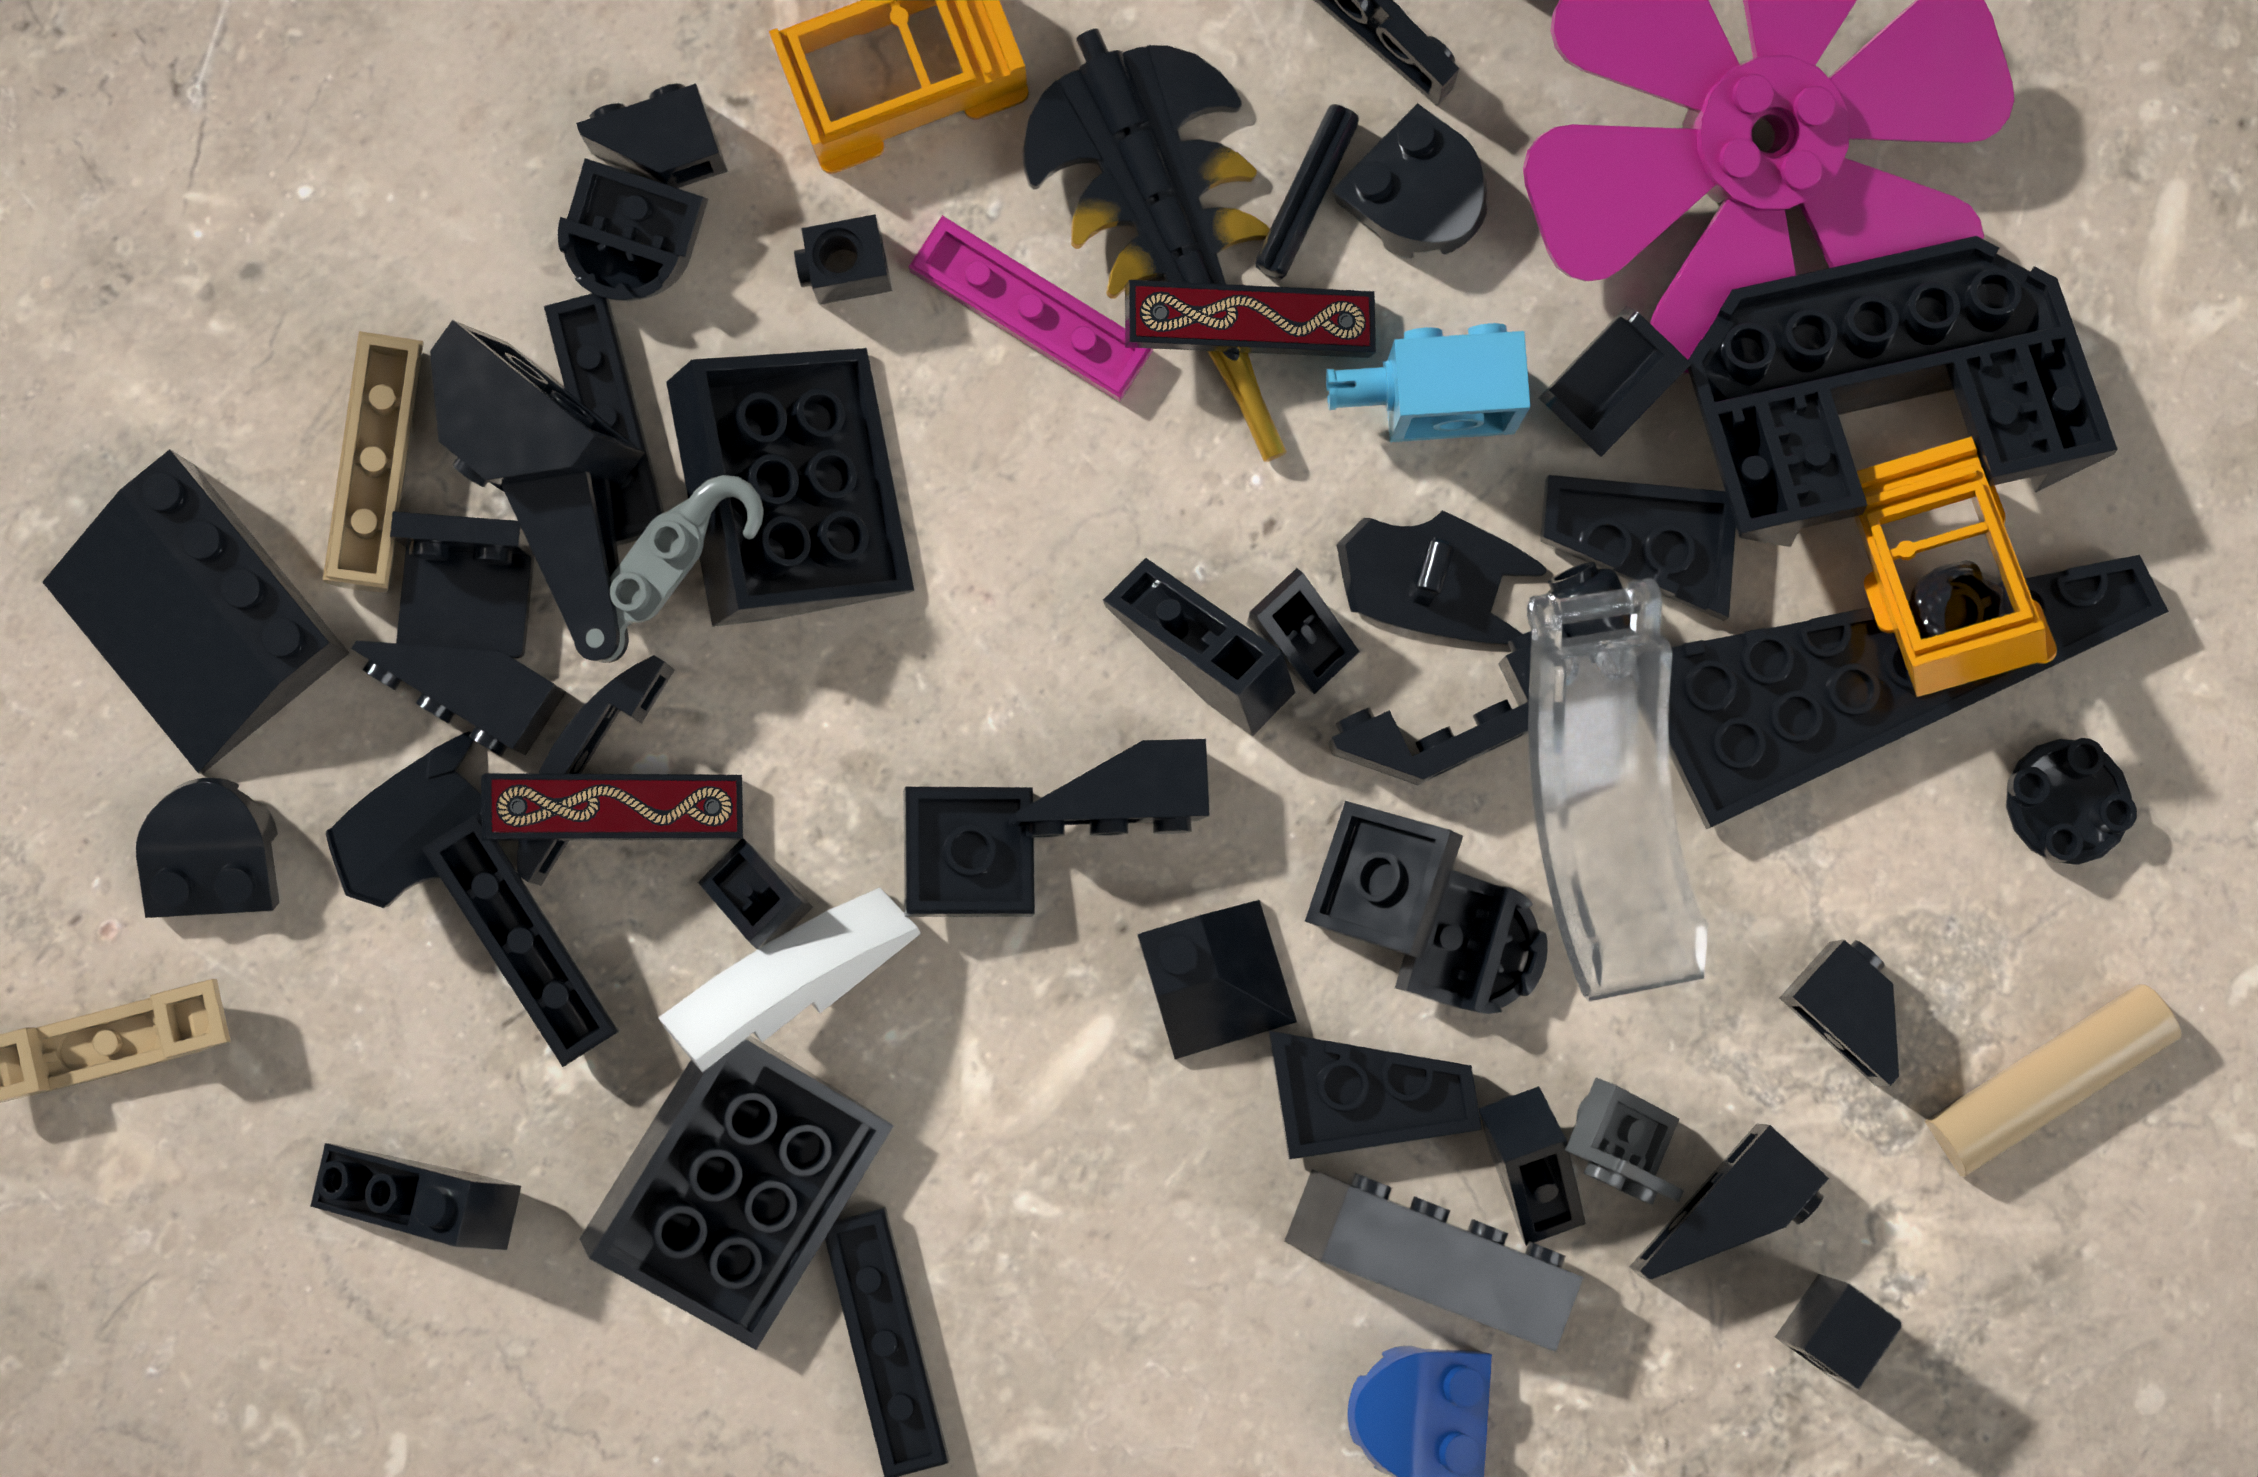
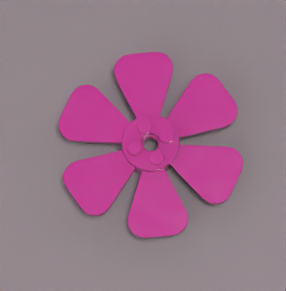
(1616, 188)

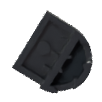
(1418, 187)
(628, 233)
(207, 852)
(1479, 950)

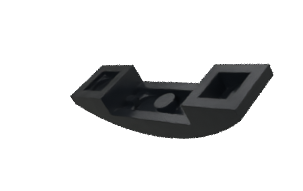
(629, 692)

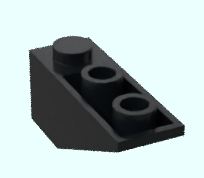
(480, 685)
(1144, 784)
(416, 1197)

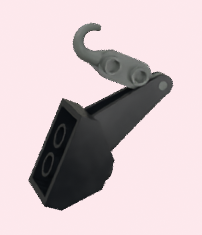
(557, 470)

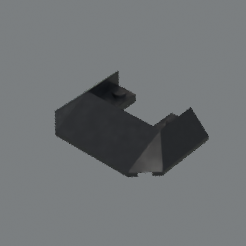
(1883, 333)

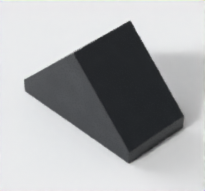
(1304, 630)
(754, 895)

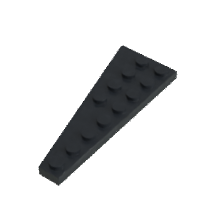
(1814, 694)

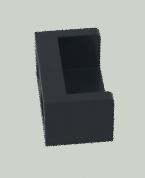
(1614, 380)
(1839, 1330)

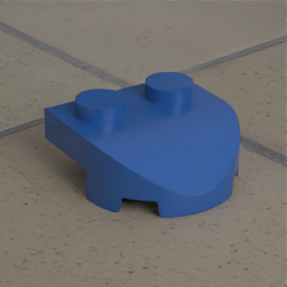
(1423, 1412)

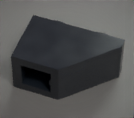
(658, 137)

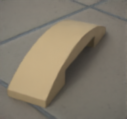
(112, 1041)

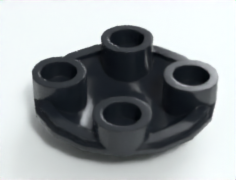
(2069, 801)

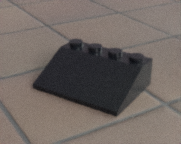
(818, 458)
(192, 611)
(735, 1188)

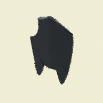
(1432, 576)
(382, 835)

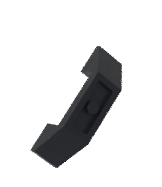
(1380, 745)

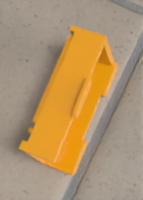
(984, 47)
(1969, 653)

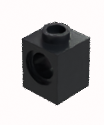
(867, 275)

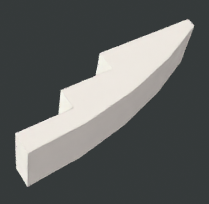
(787, 975)

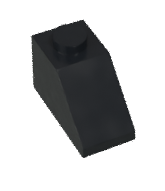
(1850, 1007)
(1533, 1165)

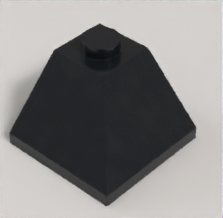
(1216, 978)

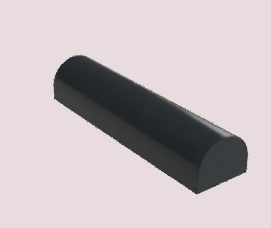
(520, 940)

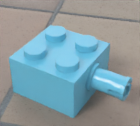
(1443, 384)

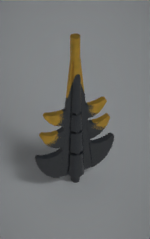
(1127, 119)

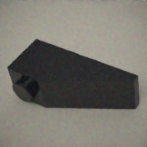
(1203, 646)
(1745, 1198)

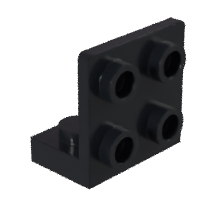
(464, 582)

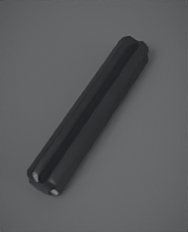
(1307, 191)

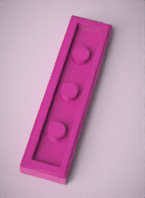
(1029, 308)

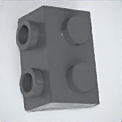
(1624, 1141)

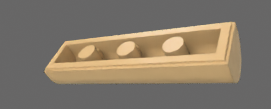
(372, 461)
(2054, 1078)

